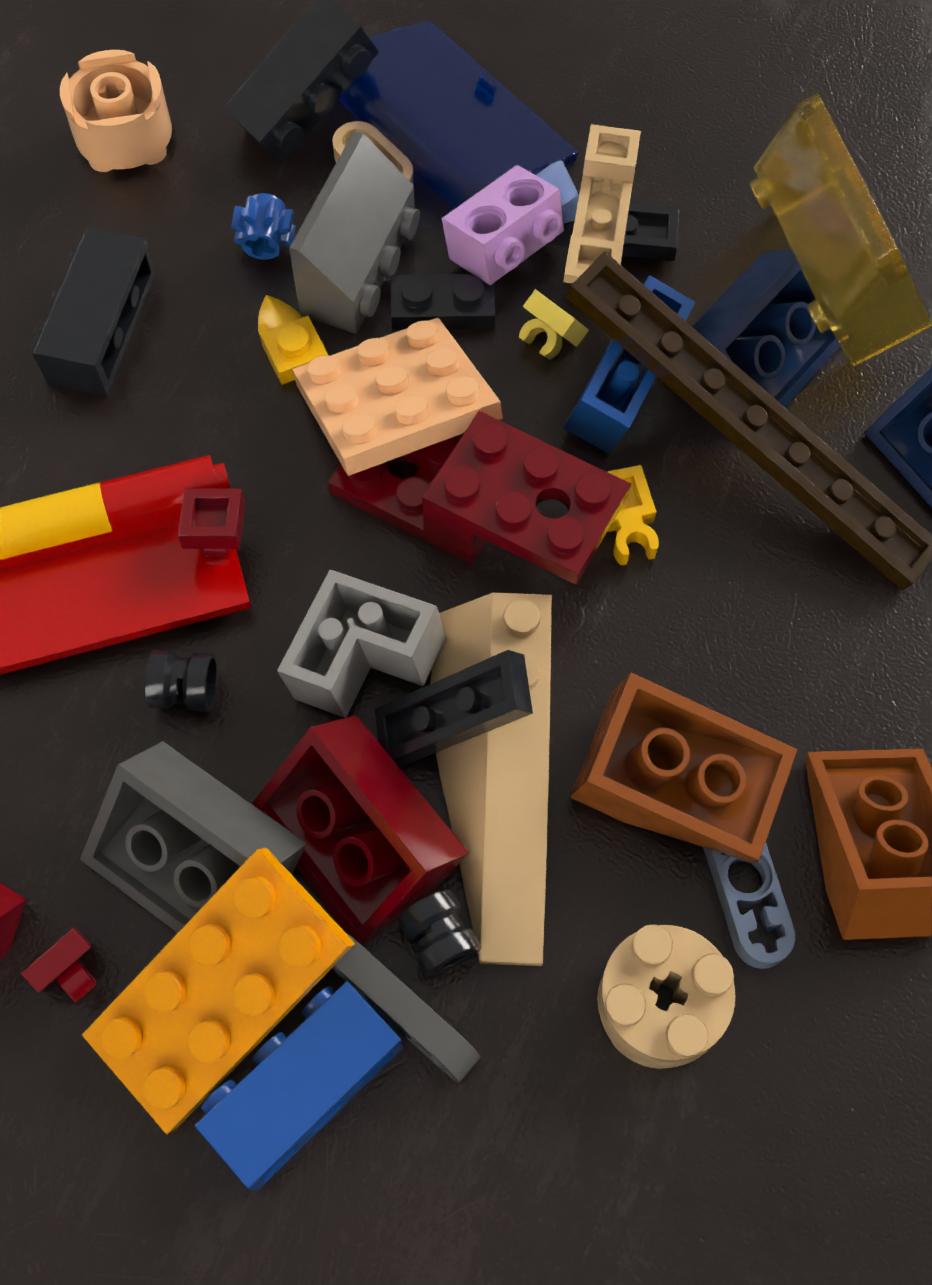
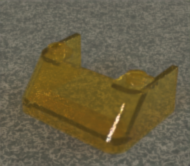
(838, 236)

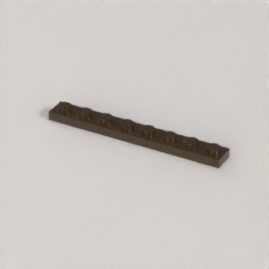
(753, 420)

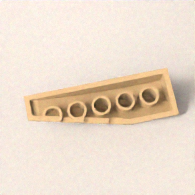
(501, 779)

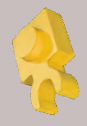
(634, 516)

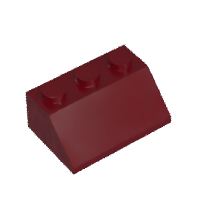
(364, 824)

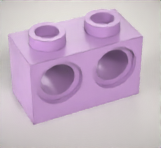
(503, 224)

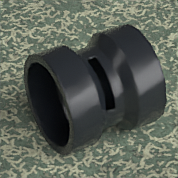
(181, 680)
(439, 933)

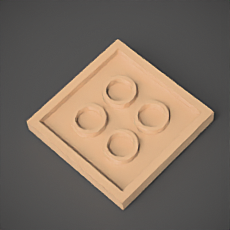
(394, 394)

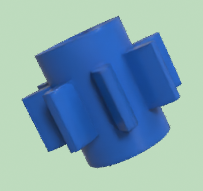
(263, 226)

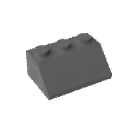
(353, 237)
(177, 834)

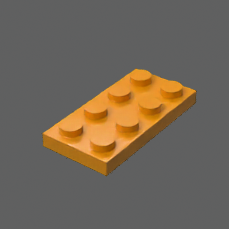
(217, 989)

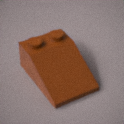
(683, 770)
(875, 839)

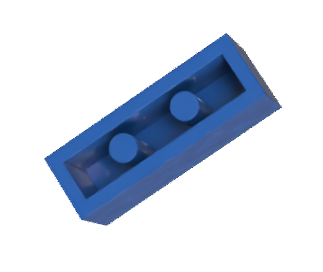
(619, 384)
(297, 1084)

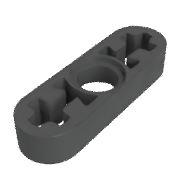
(407, 1012)

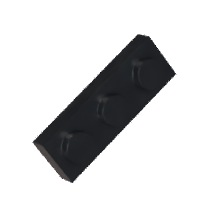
(455, 708)

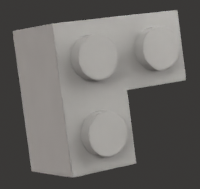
(358, 629)

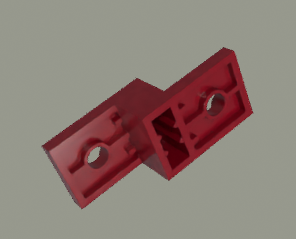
(489, 492)

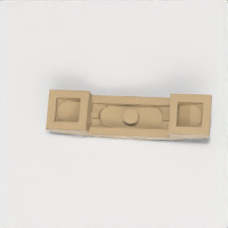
(603, 198)

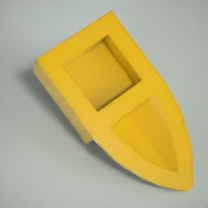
(287, 338)

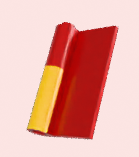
(108, 566)

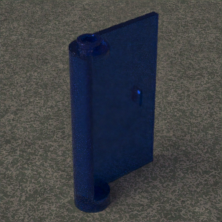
(449, 114)

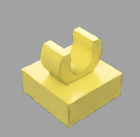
(552, 321)

